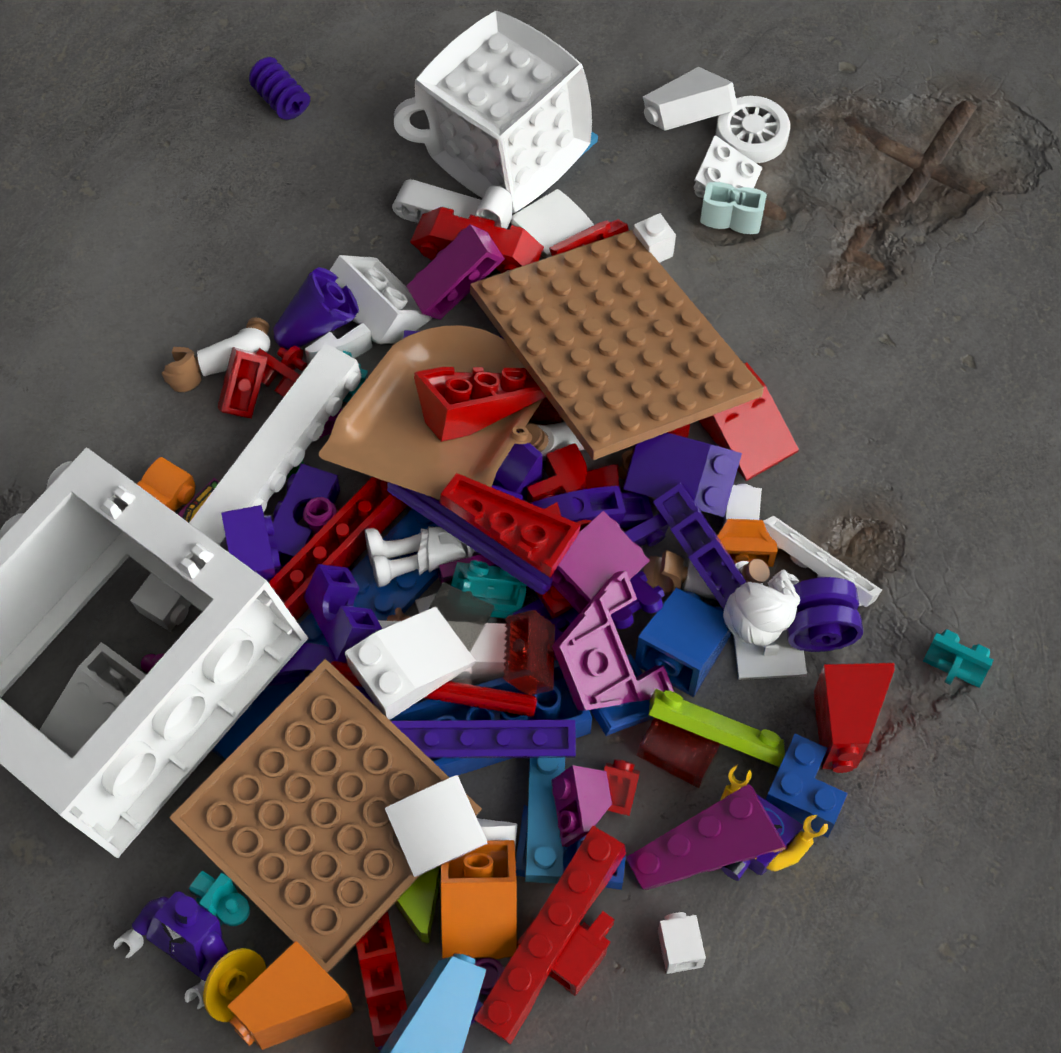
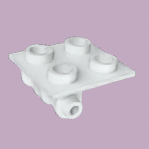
(725, 165)

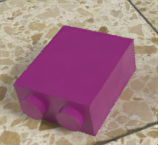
(594, 558)

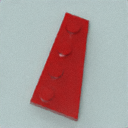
(517, 525)

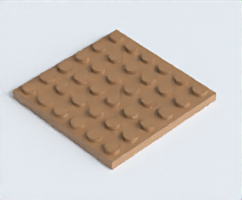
(305, 814)

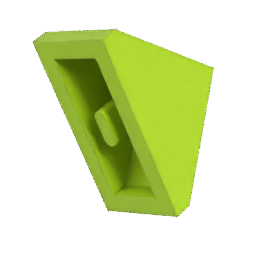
(419, 903)

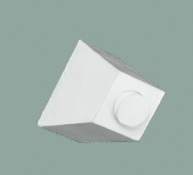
(689, 99)

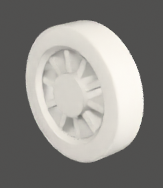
(753, 134)

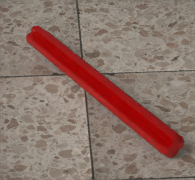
(468, 695)

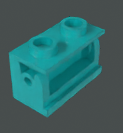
(490, 585)

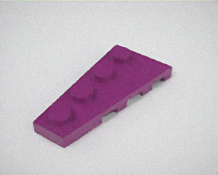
(716, 837)

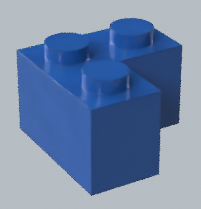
(797, 790)

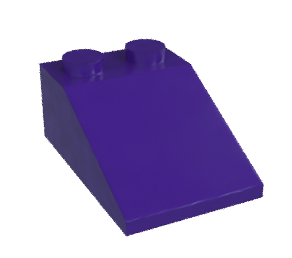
(673, 459)

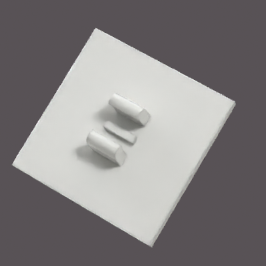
(769, 661)

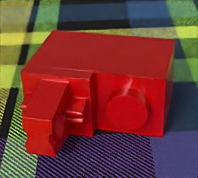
(581, 954)

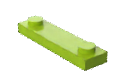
(760, 744)

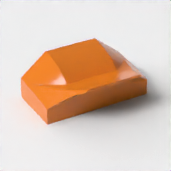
(748, 541)

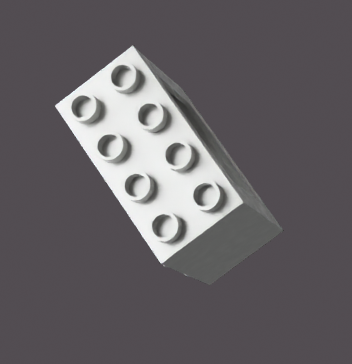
(192, 696)

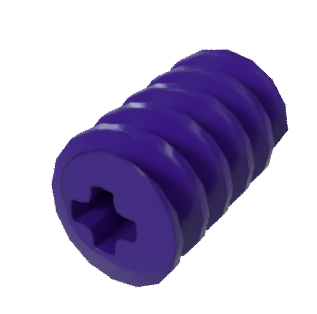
(278, 88)

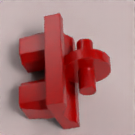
(290, 360)

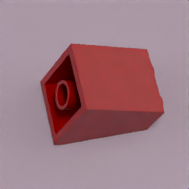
(847, 710)

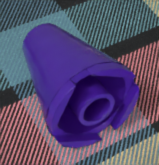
(315, 310)

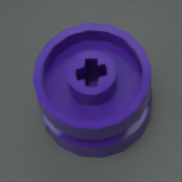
(825, 615)

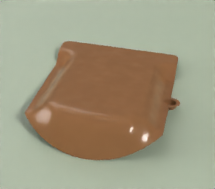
(384, 424)

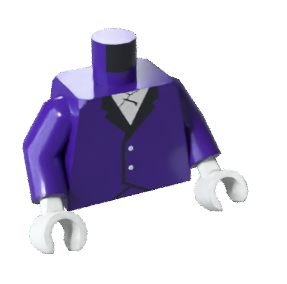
(181, 931)

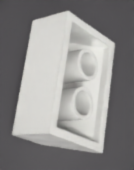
(381, 297)

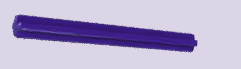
(473, 538)

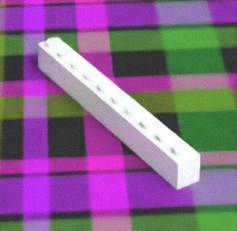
(262, 465)

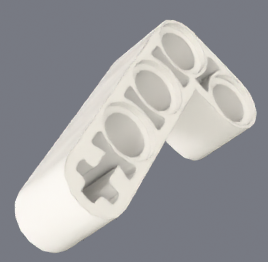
(419, 198)

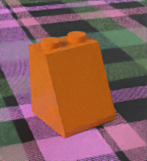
(480, 902)
(288, 1000)

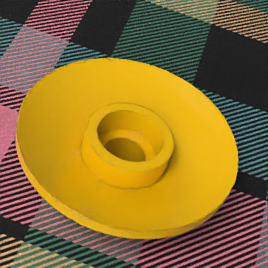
(228, 979)

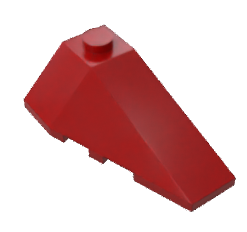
(469, 401)

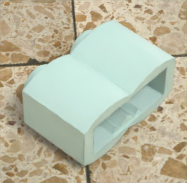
(733, 207)

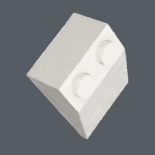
(408, 661)

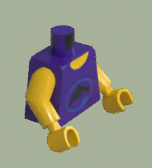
(788, 829)

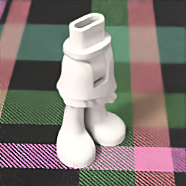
(433, 547)

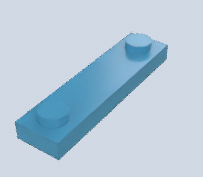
(543, 842)

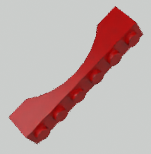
(549, 933)

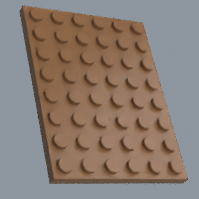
(614, 343)

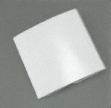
(552, 220)
(436, 825)

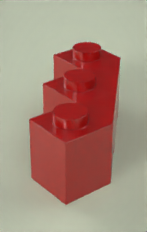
(441, 227)

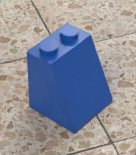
(683, 638)

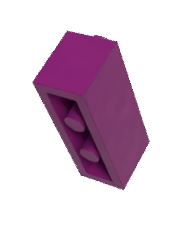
(449, 275)

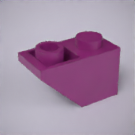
(580, 801)

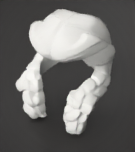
(761, 612)

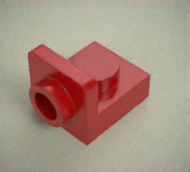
(622, 785)

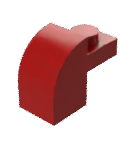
(566, 474)

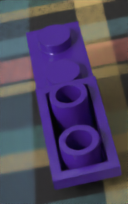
(587, 504)

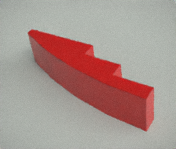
(381, 979)

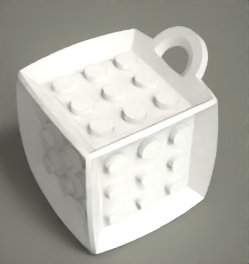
(502, 109)

